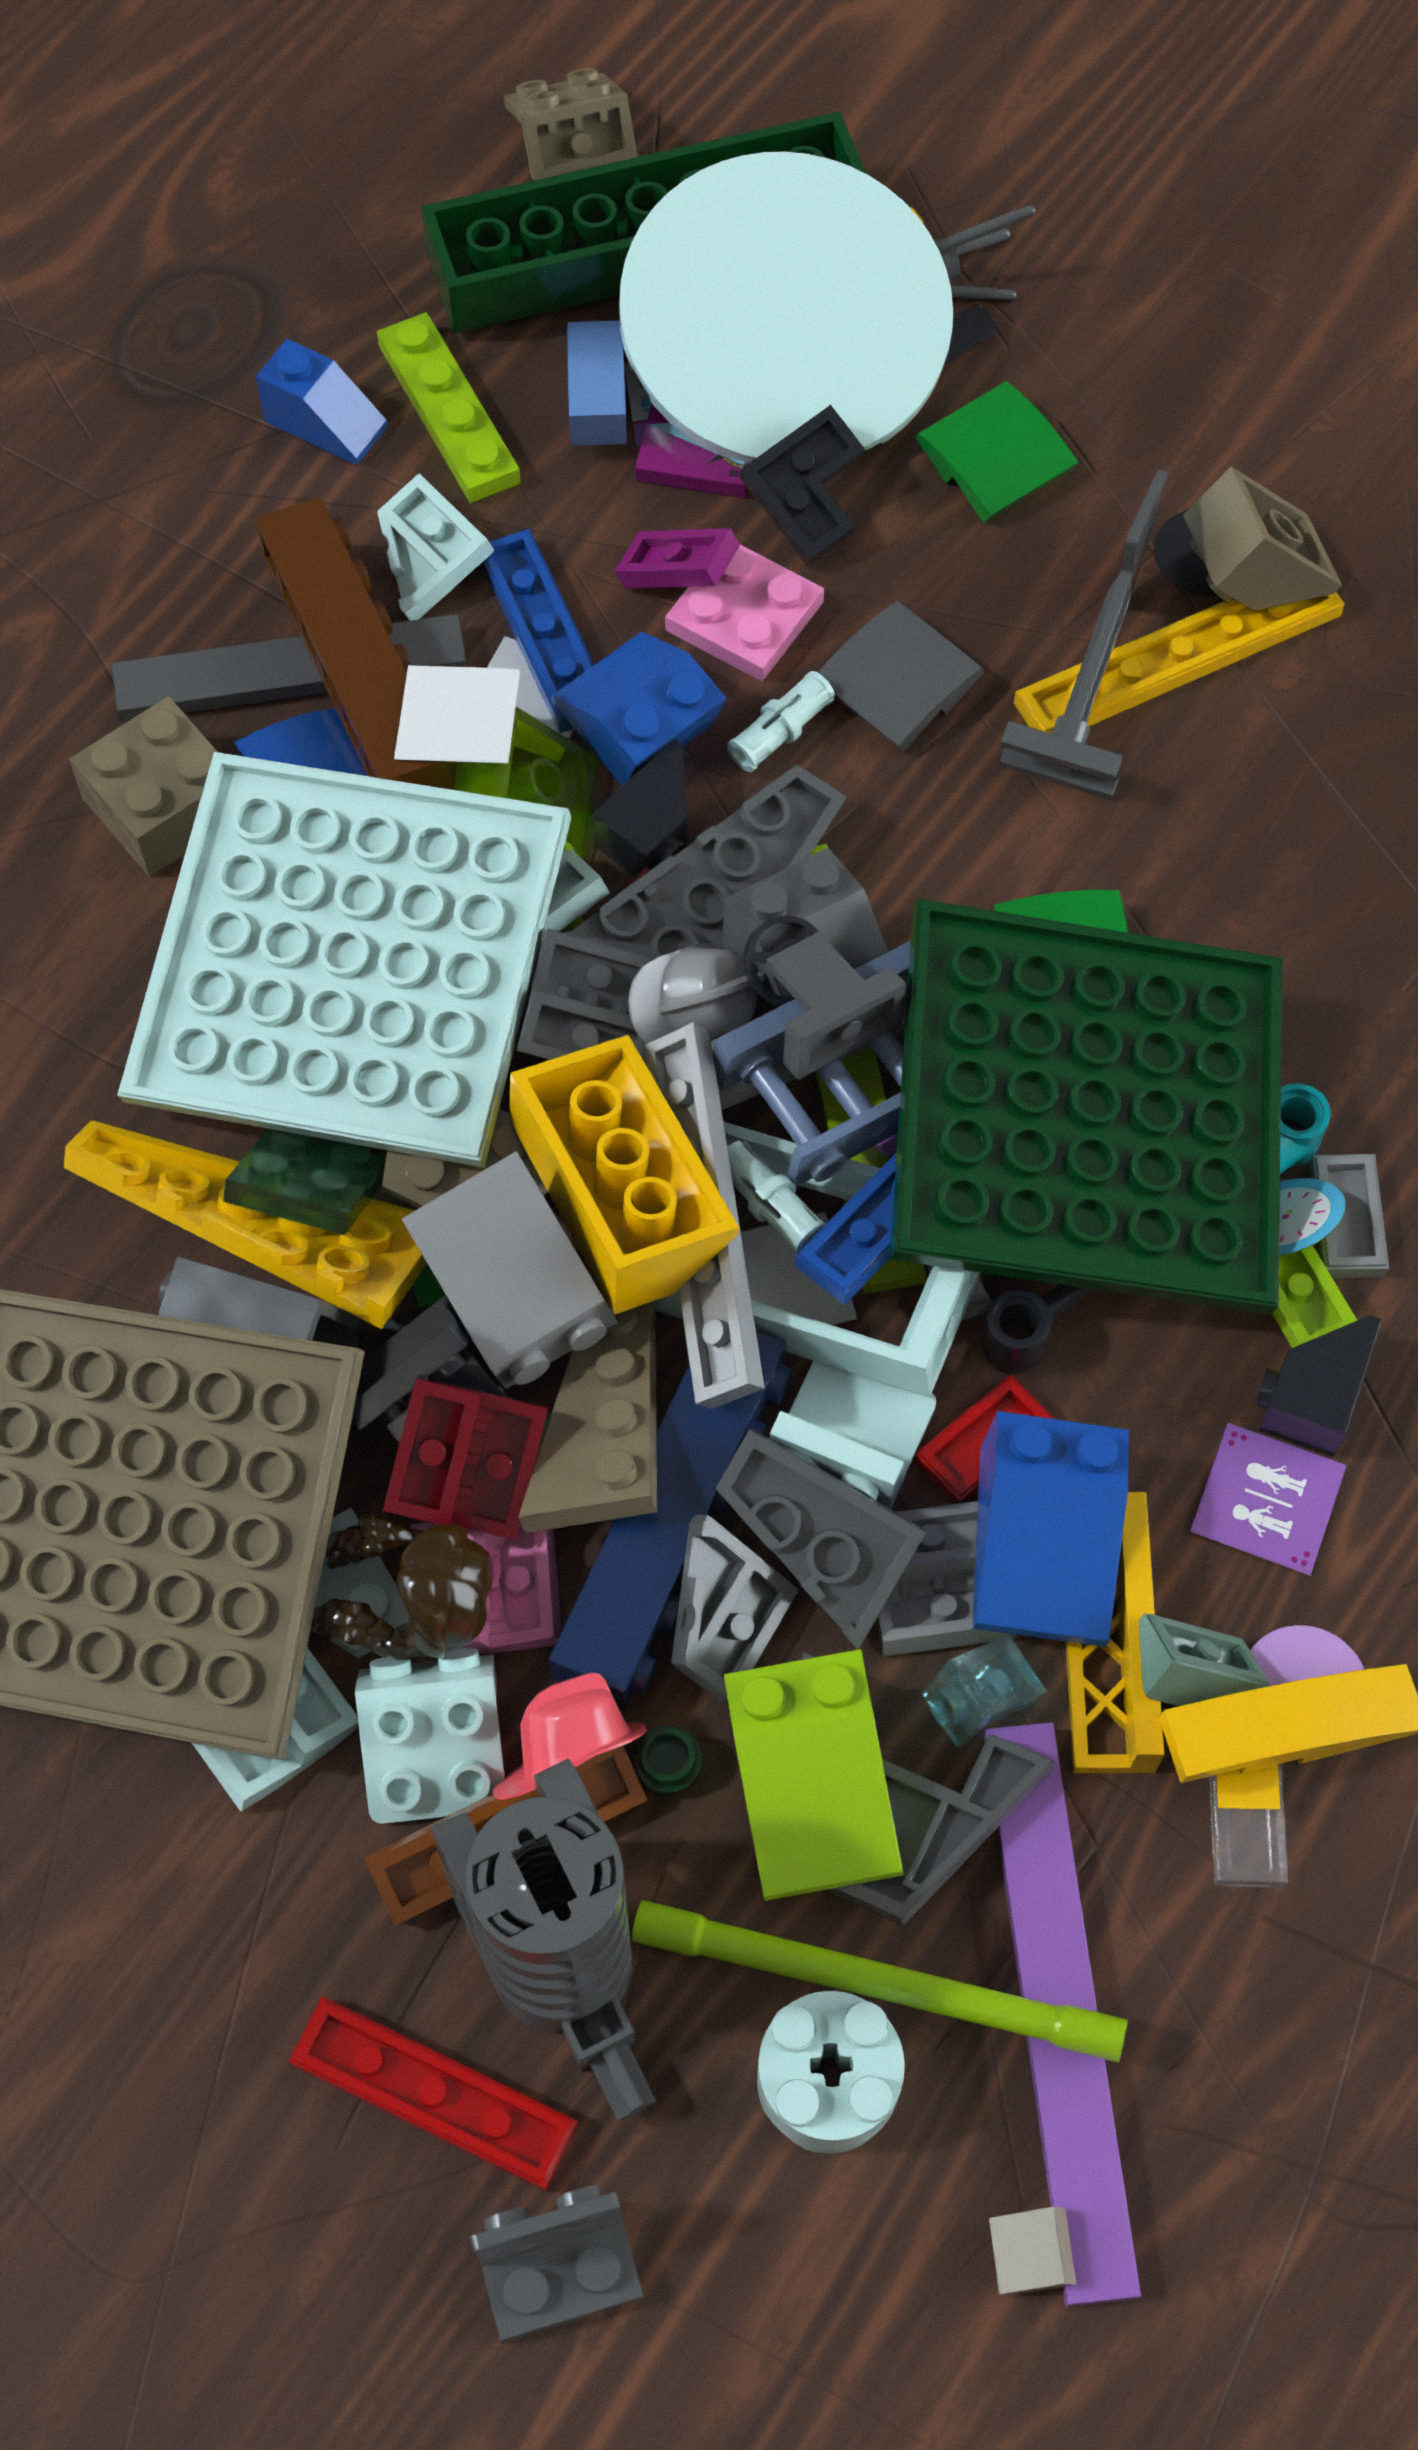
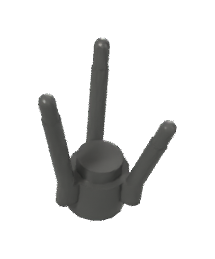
(974, 239)

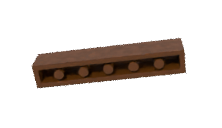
(345, 635)

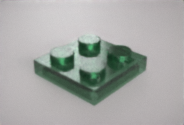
(306, 1179)

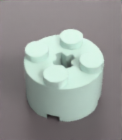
(859, 2040)

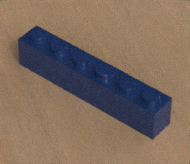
(641, 1564)

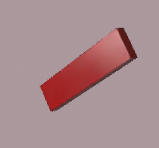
(434, 2093)

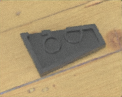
(823, 1530)

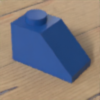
(318, 402)

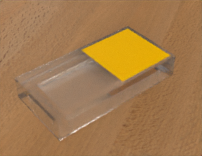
(1248, 1828)

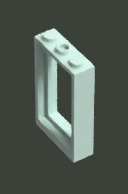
(932, 1326)

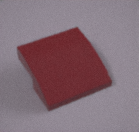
(465, 1458)

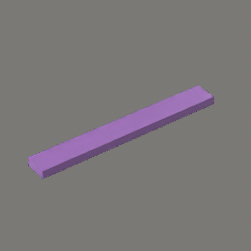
(1068, 2085)

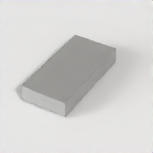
(1359, 1241)

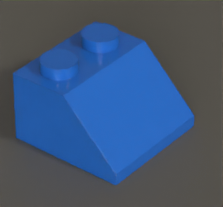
(639, 703)

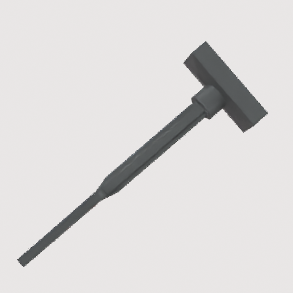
(1063, 754)

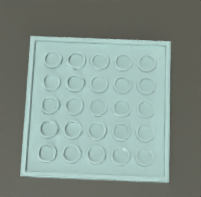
(347, 958)

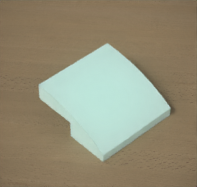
(318, 1725)

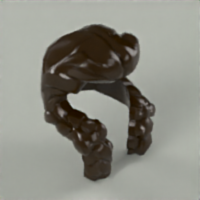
(440, 1584)

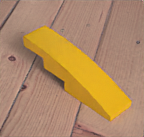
(1291, 1722)

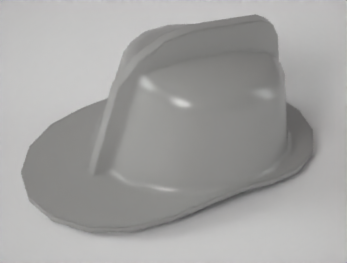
(692, 986)

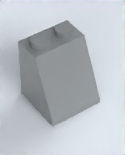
(510, 1272)

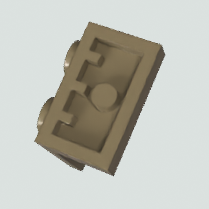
(573, 123)

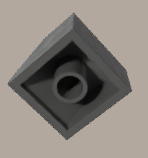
(812, 890)

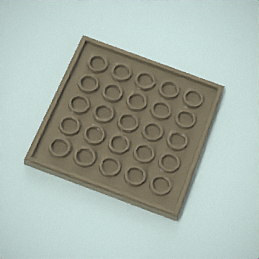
(163, 1517)

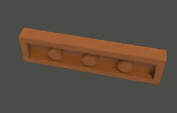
(411, 1871)

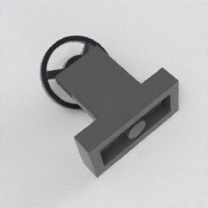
(838, 1002)

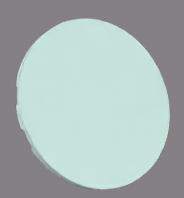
(781, 295)

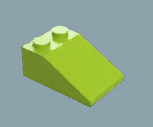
(813, 1775)

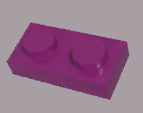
(677, 558)

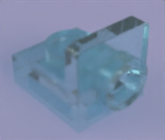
(981, 1689)

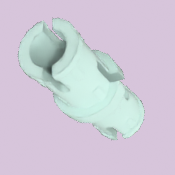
(780, 721)
(772, 1197)

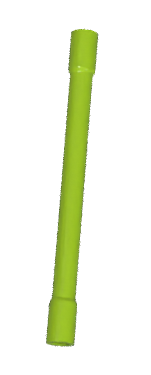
(1062, 2025)

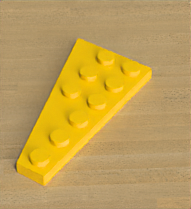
(357, 1271)

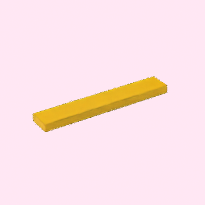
(1176, 656)

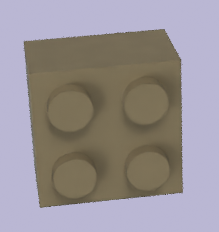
(147, 782)

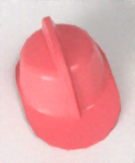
(565, 1722)

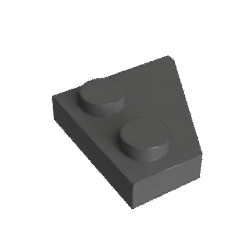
(725, 1606)

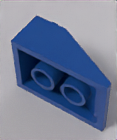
(1049, 1527)

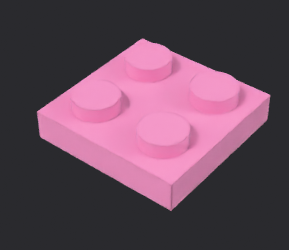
(748, 614)

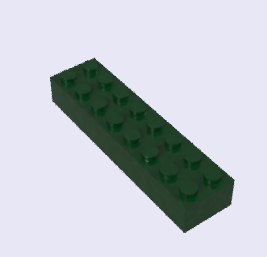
(570, 233)

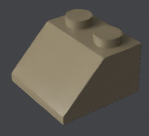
(1258, 545)

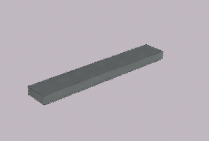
(262, 669)

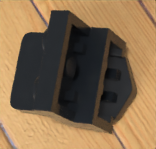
(422, 1345)

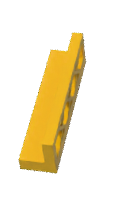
(1140, 1713)

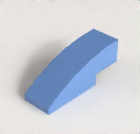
(596, 383)

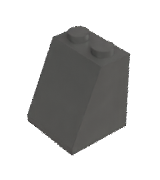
(235, 1301)

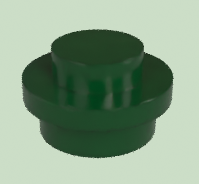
(668, 1760)

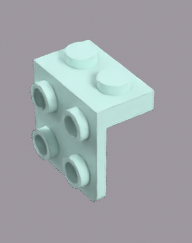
(855, 1429)
(428, 1734)

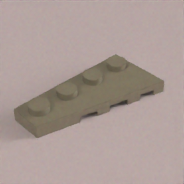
(601, 1433)

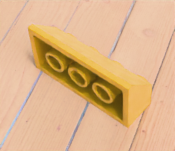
(620, 1171)

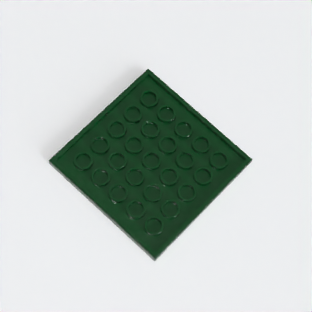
(1090, 1109)

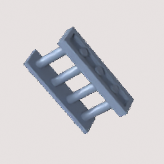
(756, 1047)

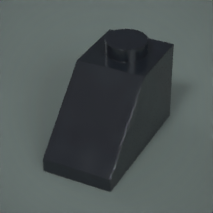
(646, 815)
(1318, 1387)

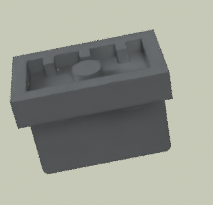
(557, 2263)

